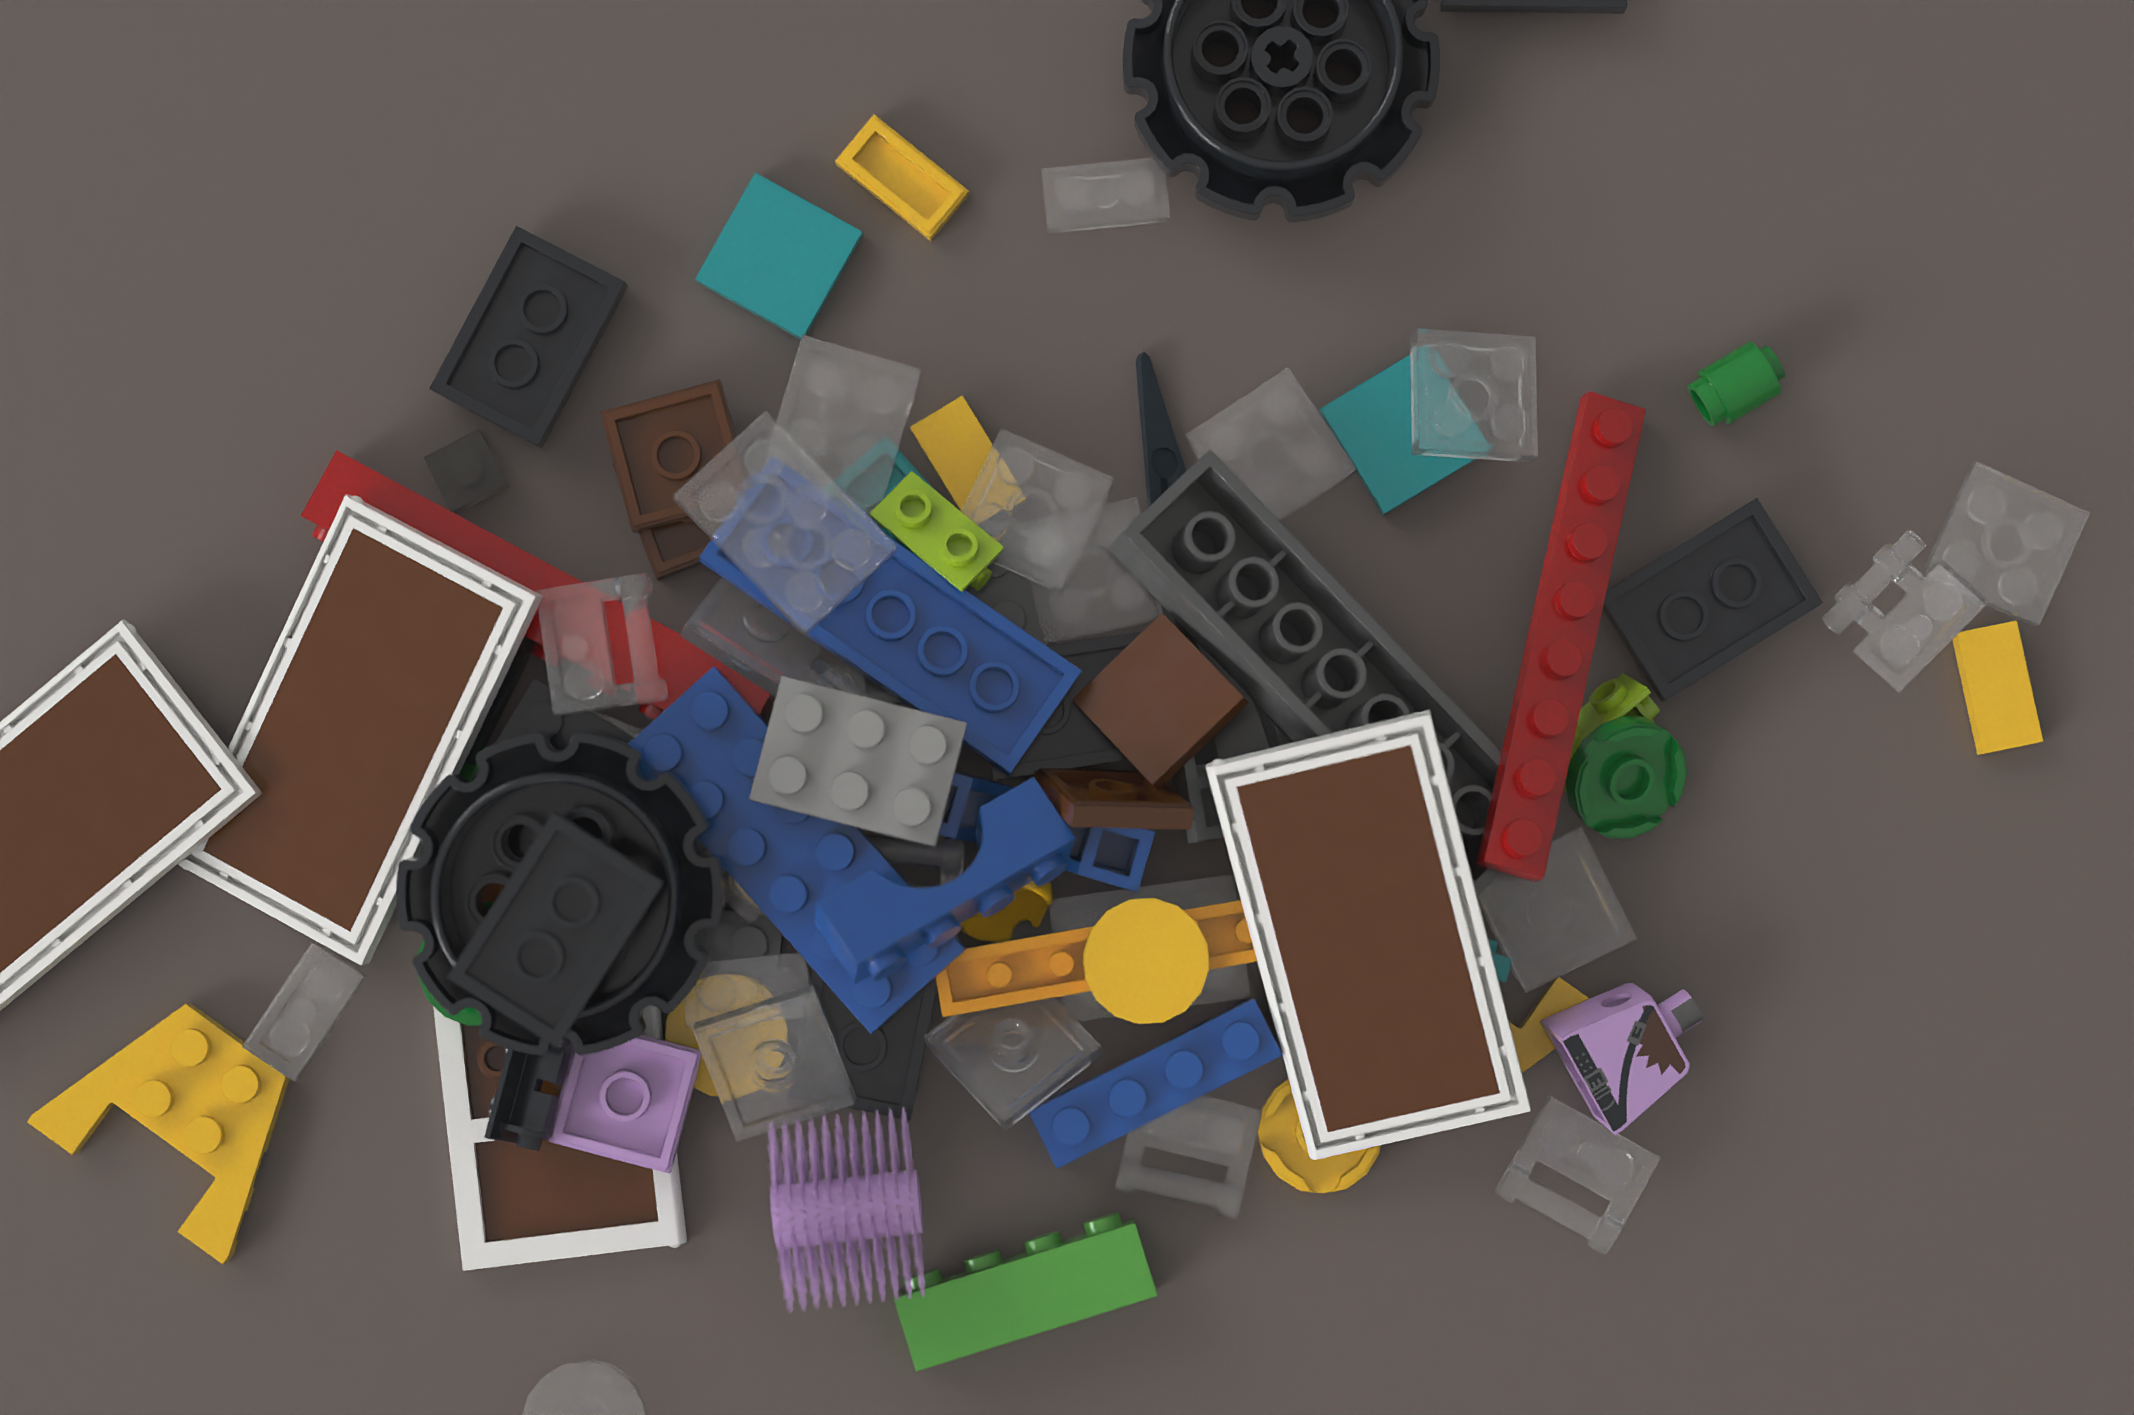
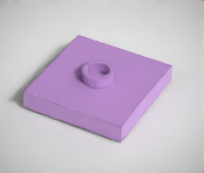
(628, 1101)

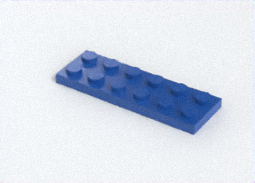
(938, 652)
(774, 854)

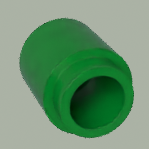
(1736, 384)

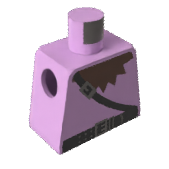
(1623, 1049)

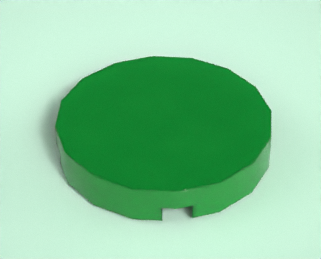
(1625, 777)

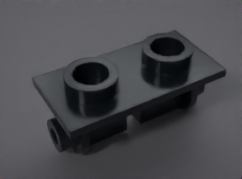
(519, 1108)

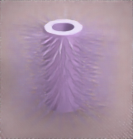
(845, 1209)

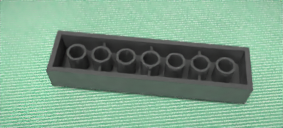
(1294, 630)

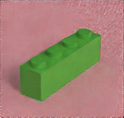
(1026, 1292)

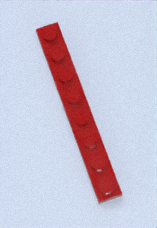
(1561, 638)

